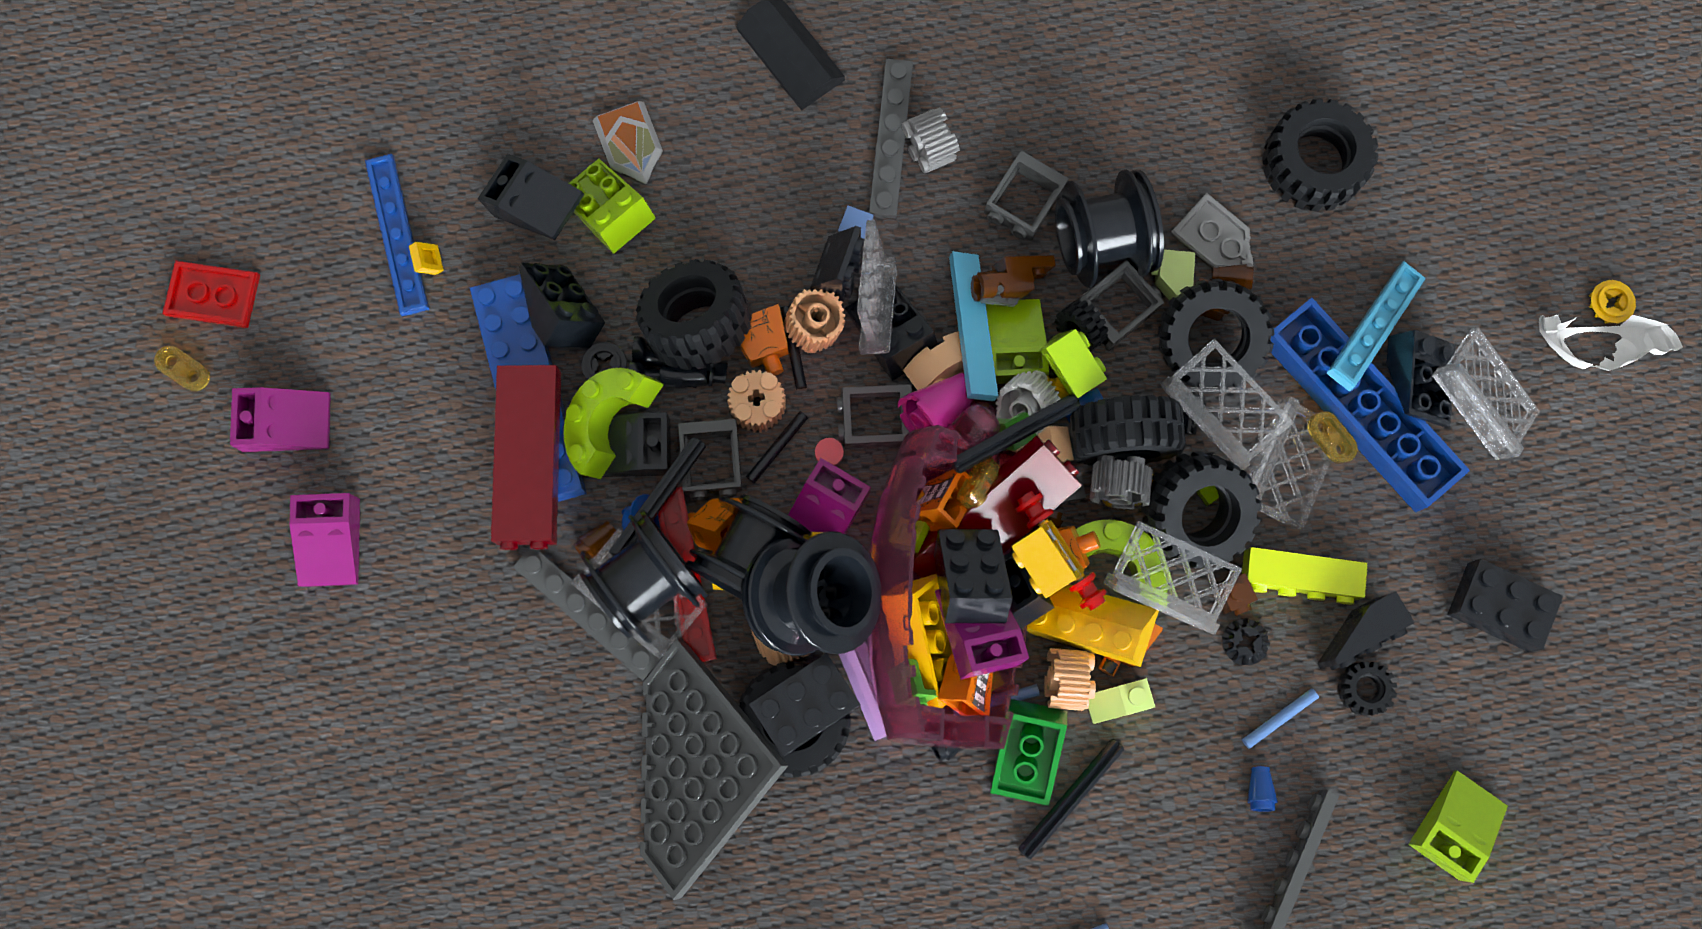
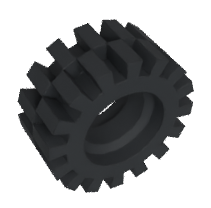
(1083, 319)
(1384, 688)

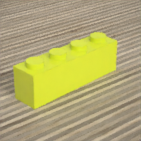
(1305, 574)

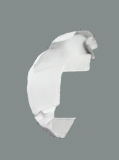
(1637, 334)

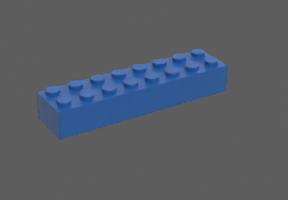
(512, 341)
(1396, 444)

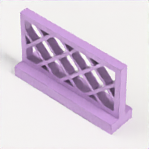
(858, 671)

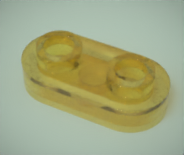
(183, 369)
(1331, 436)
(978, 483)

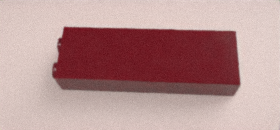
(526, 456)
(1030, 469)

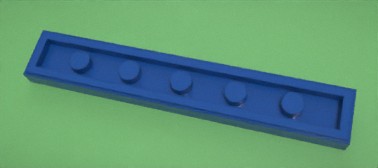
(396, 234)

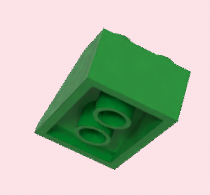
(1031, 753)

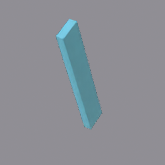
(1376, 326)
(973, 330)

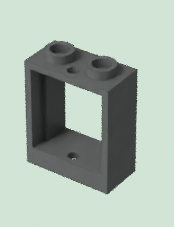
(1036, 172)
(1148, 294)
(712, 429)
(869, 441)

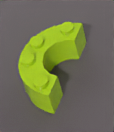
(593, 410)
(1113, 539)

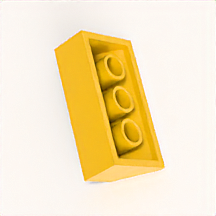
(1111, 630)
(929, 636)

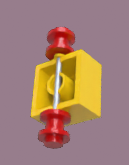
(1050, 558)

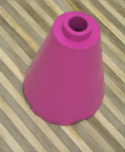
(935, 404)

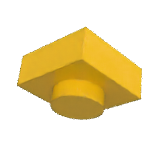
(426, 258)

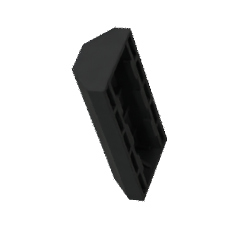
(789, 51)

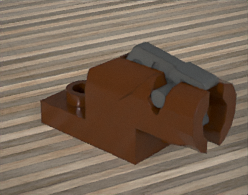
(1010, 279)

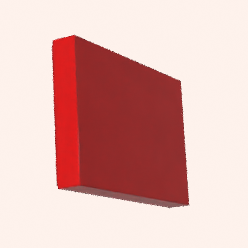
(211, 294)

